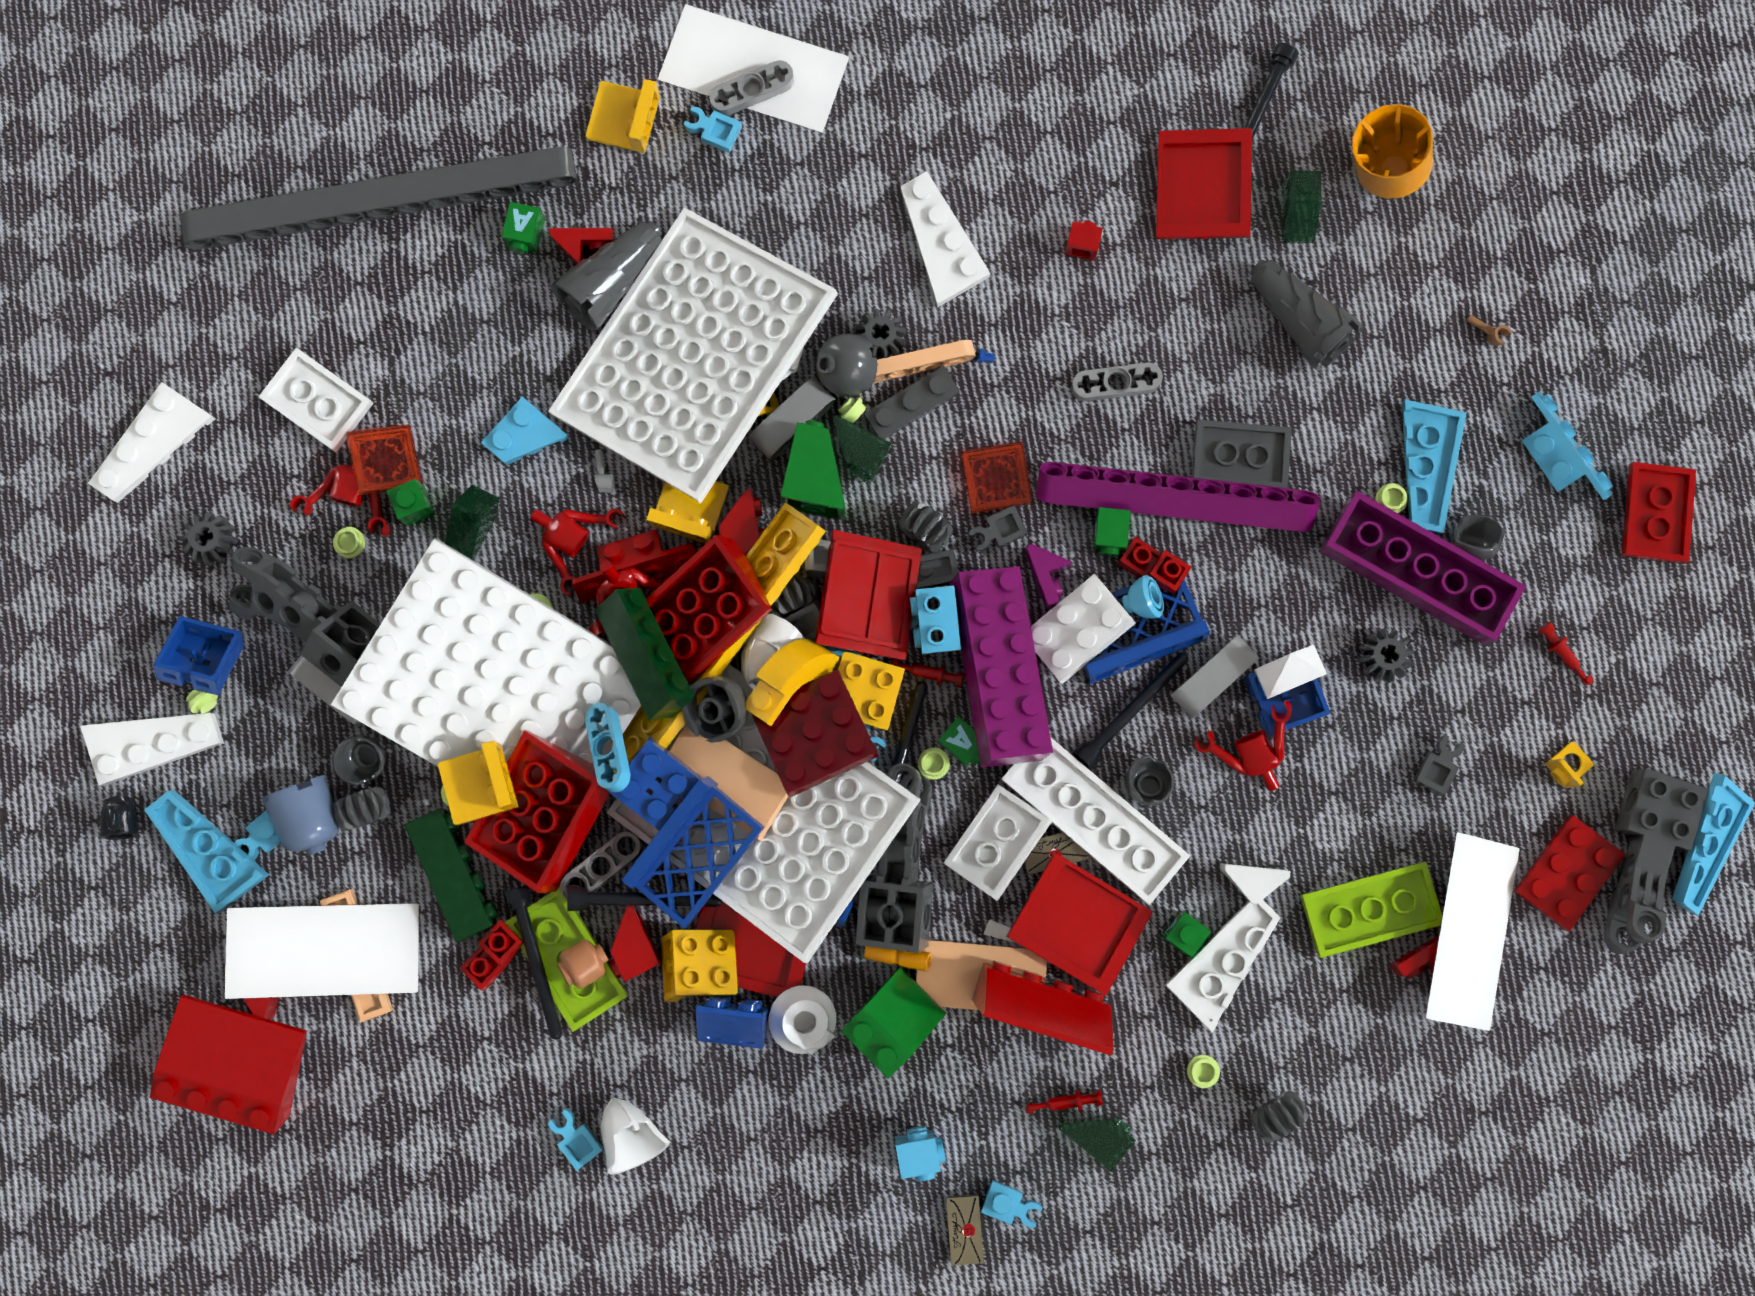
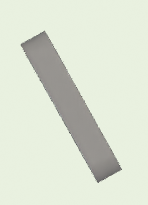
(776, 88)
(1140, 386)

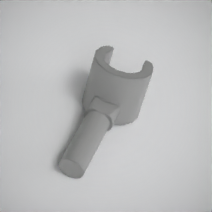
(604, 481)

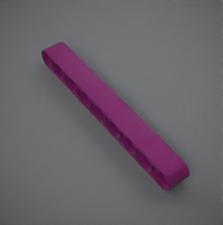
(1177, 496)

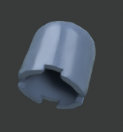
(303, 815)

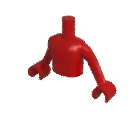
(345, 492)
(568, 536)
(619, 580)
(1255, 750)

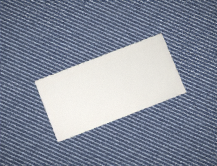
(716, 49)
(1472, 932)
(321, 950)

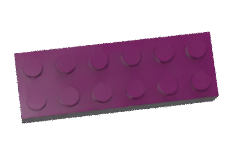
(1422, 568)
(1001, 667)

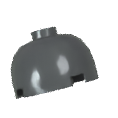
(846, 364)
(719, 712)

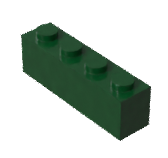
(644, 653)
(451, 874)

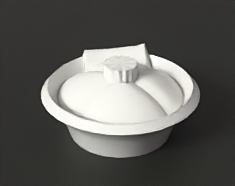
(802, 1020)

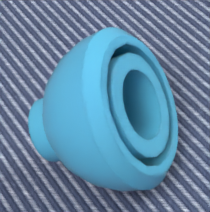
(1144, 598)

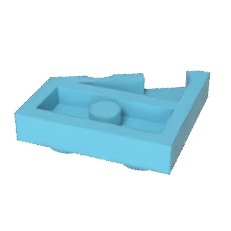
(522, 432)

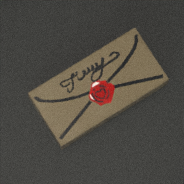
(1047, 846)
(964, 1229)

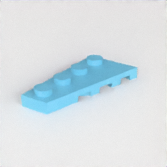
(1431, 459)
(1717, 832)
(208, 855)

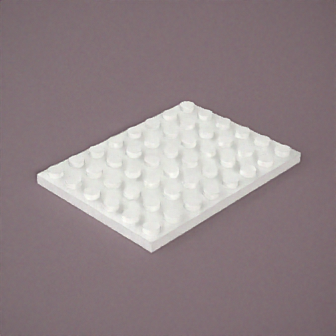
(693, 354)
(479, 664)
(811, 855)

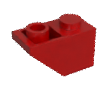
(742, 522)

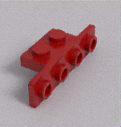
(638, 552)

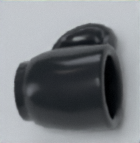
(118, 819)

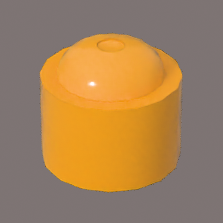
(1393, 151)

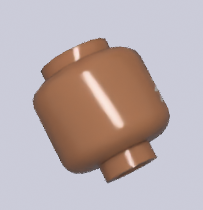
(582, 964)

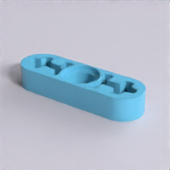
(616, 757)

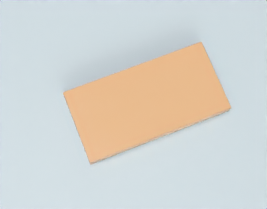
(738, 776)
(958, 966)

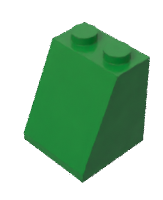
(812, 473)
(893, 1022)

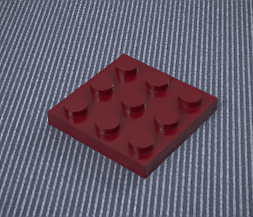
(816, 735)

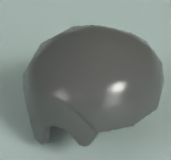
(1478, 536)
(358, 759)
(1149, 781)

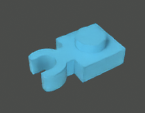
(717, 130)
(261, 836)
(578, 1143)
(1005, 1203)

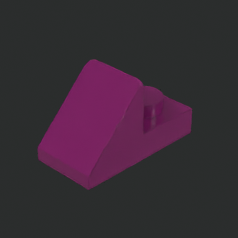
(1043, 565)

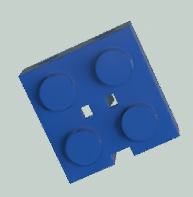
(203, 645)
(1306, 701)
(645, 769)

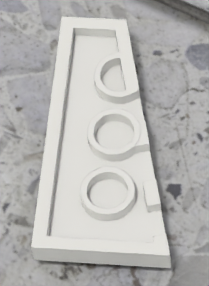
(945, 248)
(149, 440)
(140, 745)
(1217, 969)

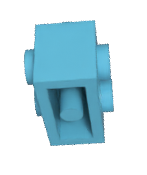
(942, 620)
(919, 1153)

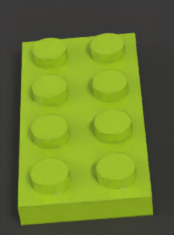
(1372, 909)
(556, 931)

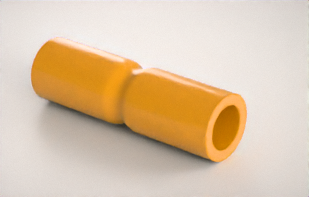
(917, 961)

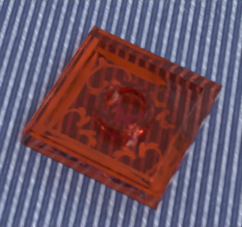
(383, 458)
(996, 477)

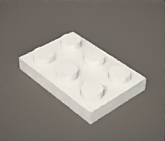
(316, 399)
(1079, 628)
(997, 842)

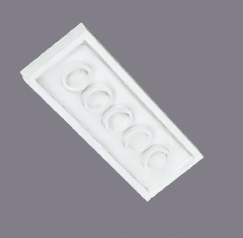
(1098, 821)

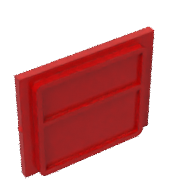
(1204, 184)
(868, 595)
(1079, 924)
(760, 960)

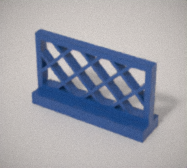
(1152, 646)
(668, 839)

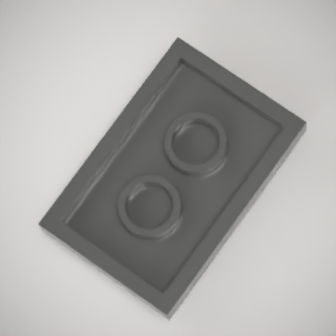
(1242, 453)

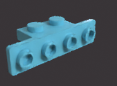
(1560, 454)

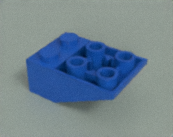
(732, 1023)

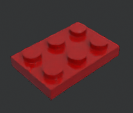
(1658, 512)
(1569, 873)

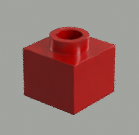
(1083, 240)

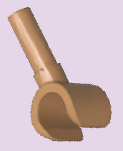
(1492, 333)

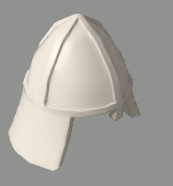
(763, 642)
(629, 1137)

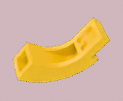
(785, 674)

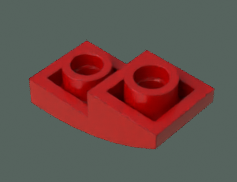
(1163, 567)
(492, 956)

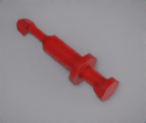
(1559, 645)
(932, 673)
(1067, 1102)

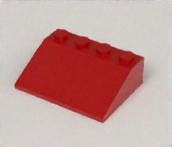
(708, 605)
(553, 816)
(1045, 1007)
(229, 1065)

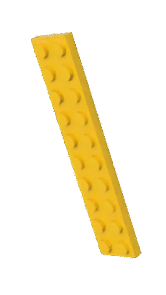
(775, 561)

